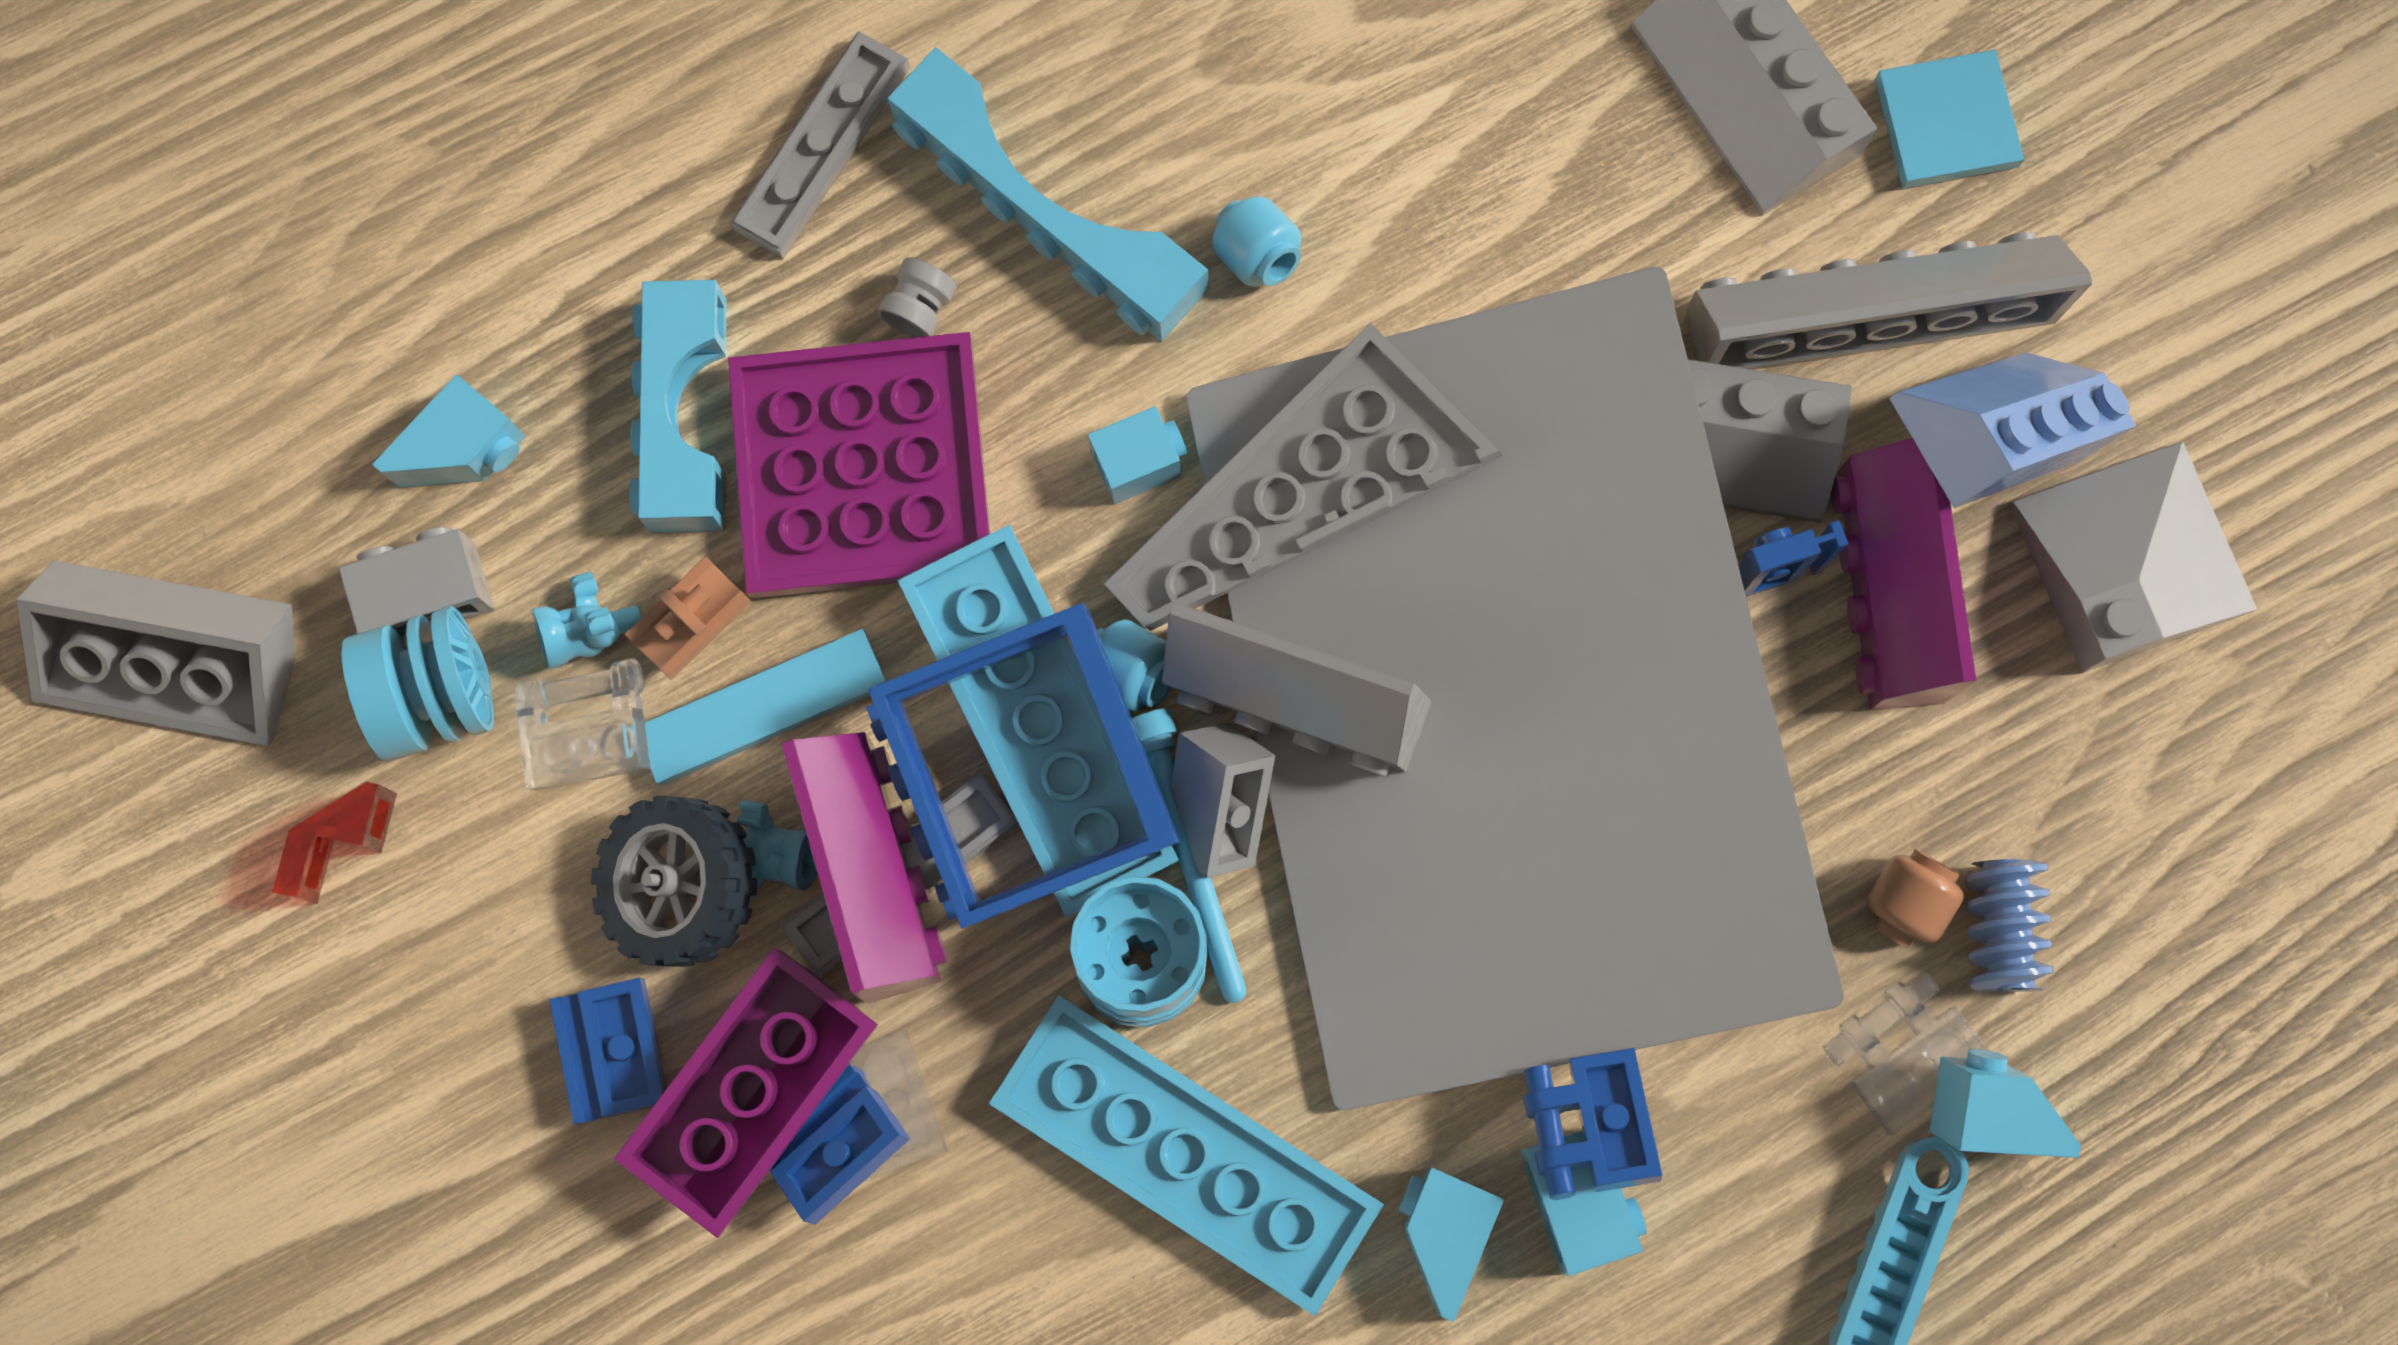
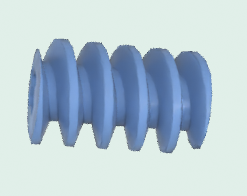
(2007, 925)

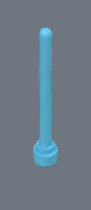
(1156, 734)

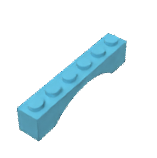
(1136, 270)

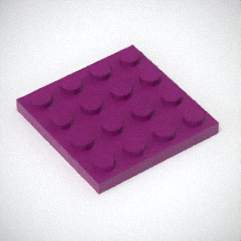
(856, 462)

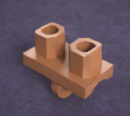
(688, 617)

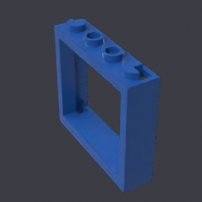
(914, 781)

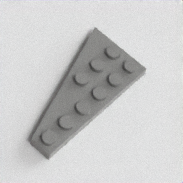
(1330, 461)

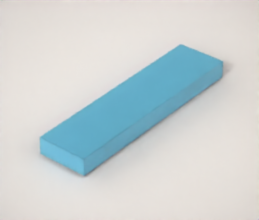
(762, 707)

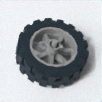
(634, 869)

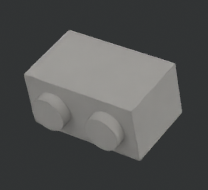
(416, 580)

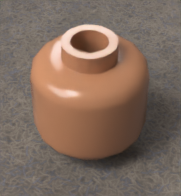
(1915, 898)

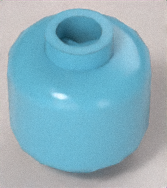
(1257, 241)
(1136, 663)

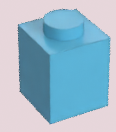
(1137, 454)

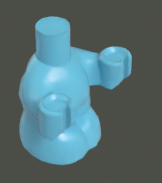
(580, 629)
(779, 852)

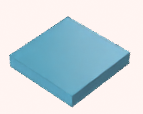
(1949, 119)

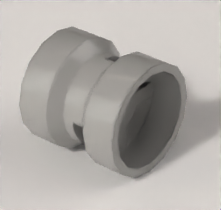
(917, 298)

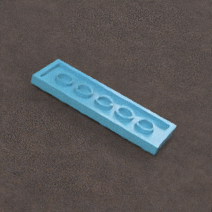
(1031, 713)
(1186, 1155)

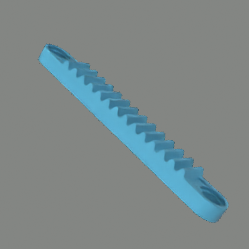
(1901, 1251)

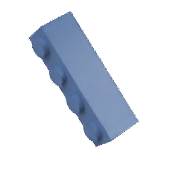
(2011, 422)

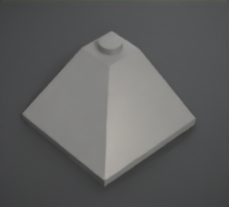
(2132, 557)

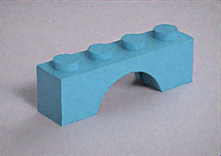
(679, 335)

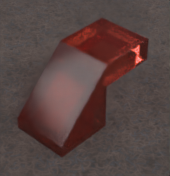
(354, 821)

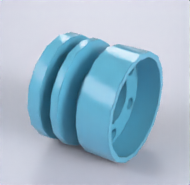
(405, 688)
(1156, 919)

